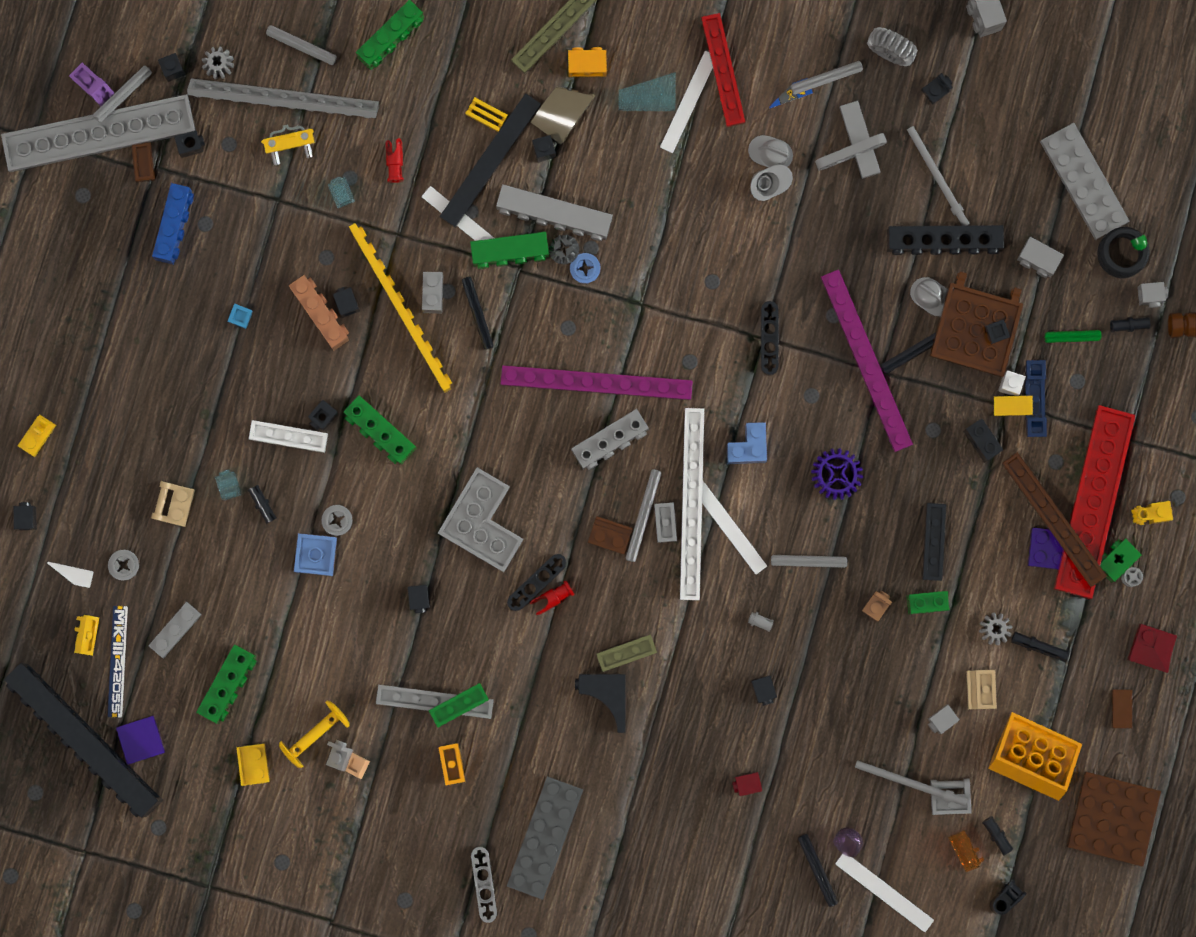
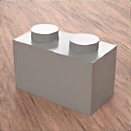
(1039, 257)
(432, 292)

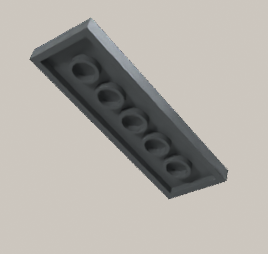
(545, 838)

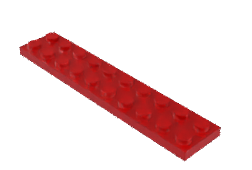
(1096, 493)

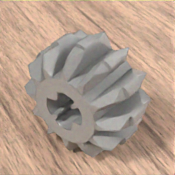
(215, 69)
(1002, 629)

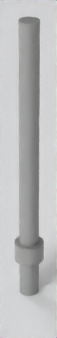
(956, 208)
(947, 795)

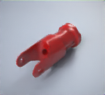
(394, 161)
(554, 596)

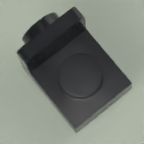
(937, 88)

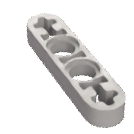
(851, 151)
(484, 884)

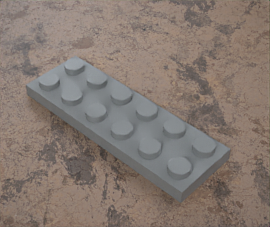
(1084, 181)

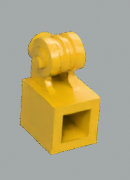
(1154, 513)

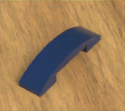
(1035, 386)

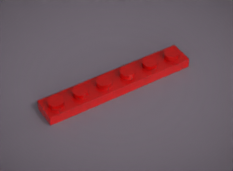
(723, 70)

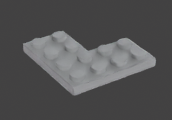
(471, 523)

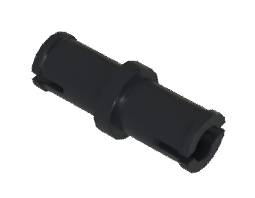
(1130, 324)
(262, 504)
(997, 835)

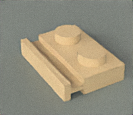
(981, 689)

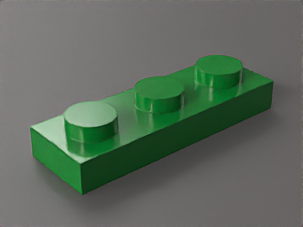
(458, 705)

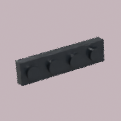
(934, 542)

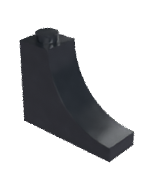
(607, 689)

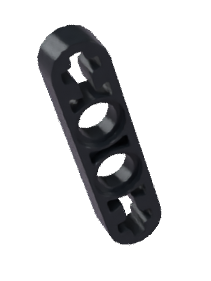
(770, 338)
(539, 585)

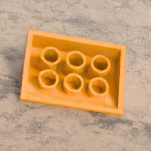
(1035, 756)

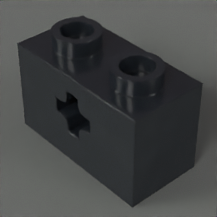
(983, 440)

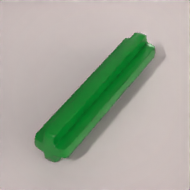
(1072, 336)

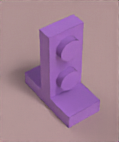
(91, 84)

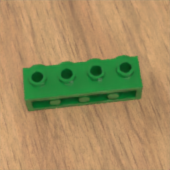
(389, 35)
(380, 430)
(226, 684)

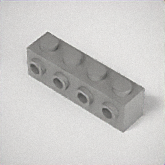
(610, 439)

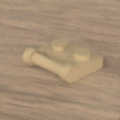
(179, 504)

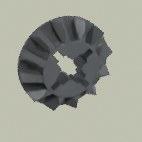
(571, 252)

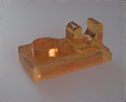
(965, 851)

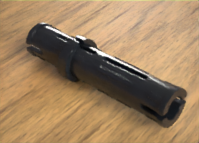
(1032, 643)

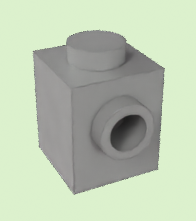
(1152, 294)

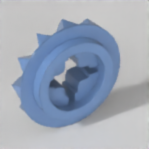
(590, 261)

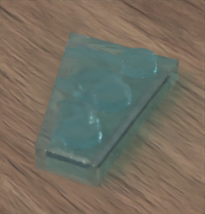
(651, 95)

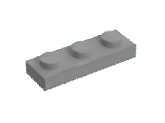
(175, 630)

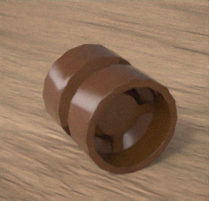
(1182, 325)

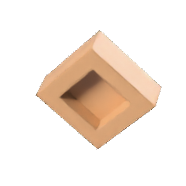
(357, 765)

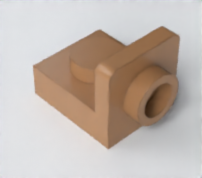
(877, 605)

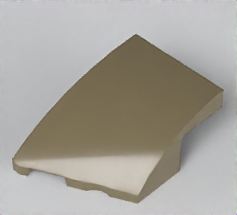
(561, 112)

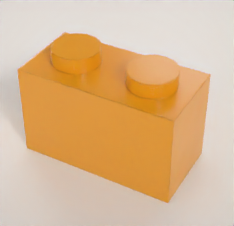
(587, 62)
(452, 764)

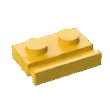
(253, 764)

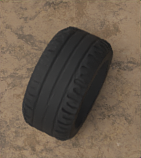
(1105, 260)

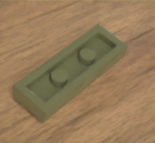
(626, 653)

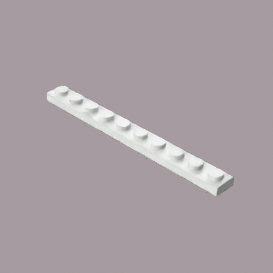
(692, 504)

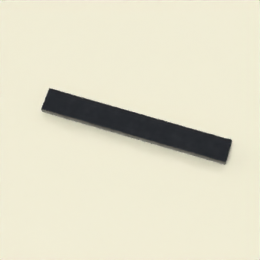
(490, 160)

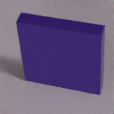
(140, 740)

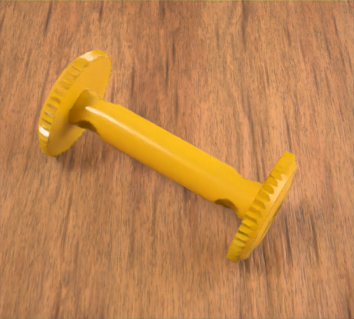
(316, 732)

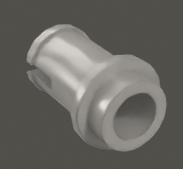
(760, 621)

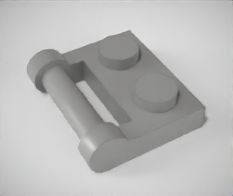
(942, 807)

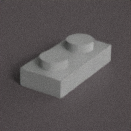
(665, 522)

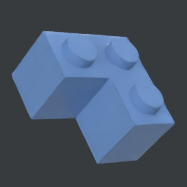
(752, 450)

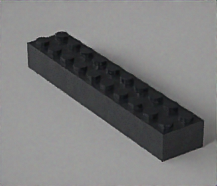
(83, 740)

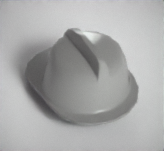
(770, 151)
(771, 182)
(929, 295)

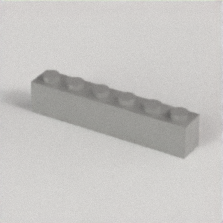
(554, 212)

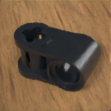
(1010, 895)

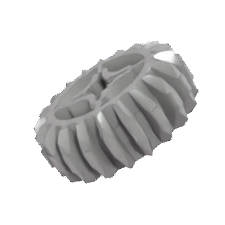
(892, 46)

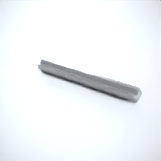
(643, 515)

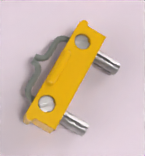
(289, 141)

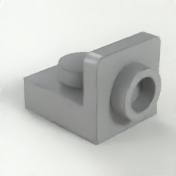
(339, 755)

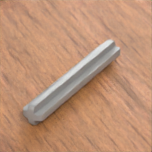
(301, 45)
(826, 77)
(117, 98)
(810, 561)

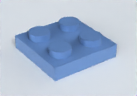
(315, 554)

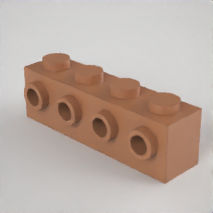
(322, 317)

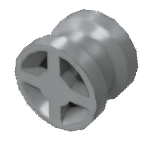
(1135, 577)

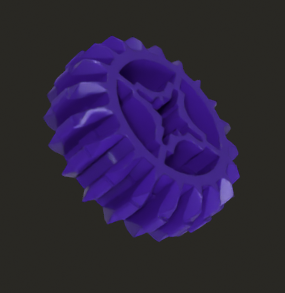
(844, 480)

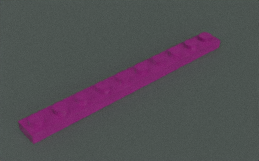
(866, 361)
(596, 382)

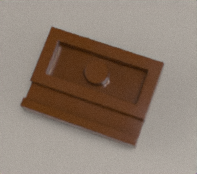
(610, 535)

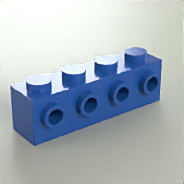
(172, 223)

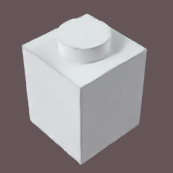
(1011, 383)

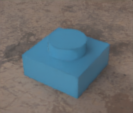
(240, 316)

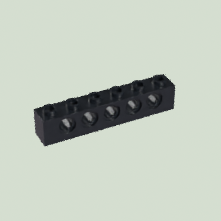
(993, 233)

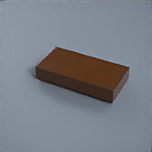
(143, 162)
(1121, 708)

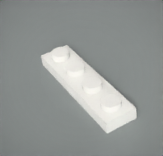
(288, 436)

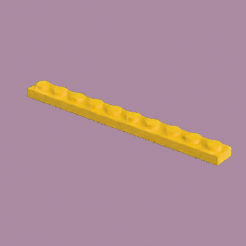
(405, 314)

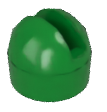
(1139, 243)

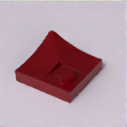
(1152, 648)

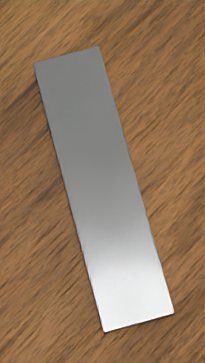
(858, 132)

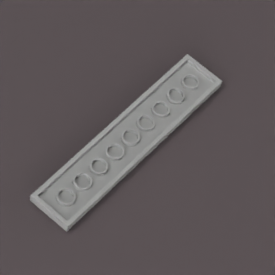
(87, 136)

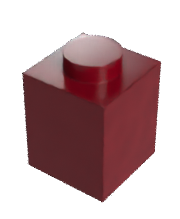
(747, 784)

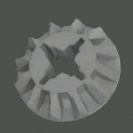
(340, 511)
(114, 566)

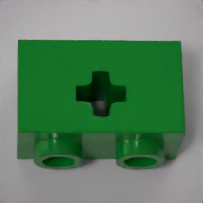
(1128, 555)
(927, 602)

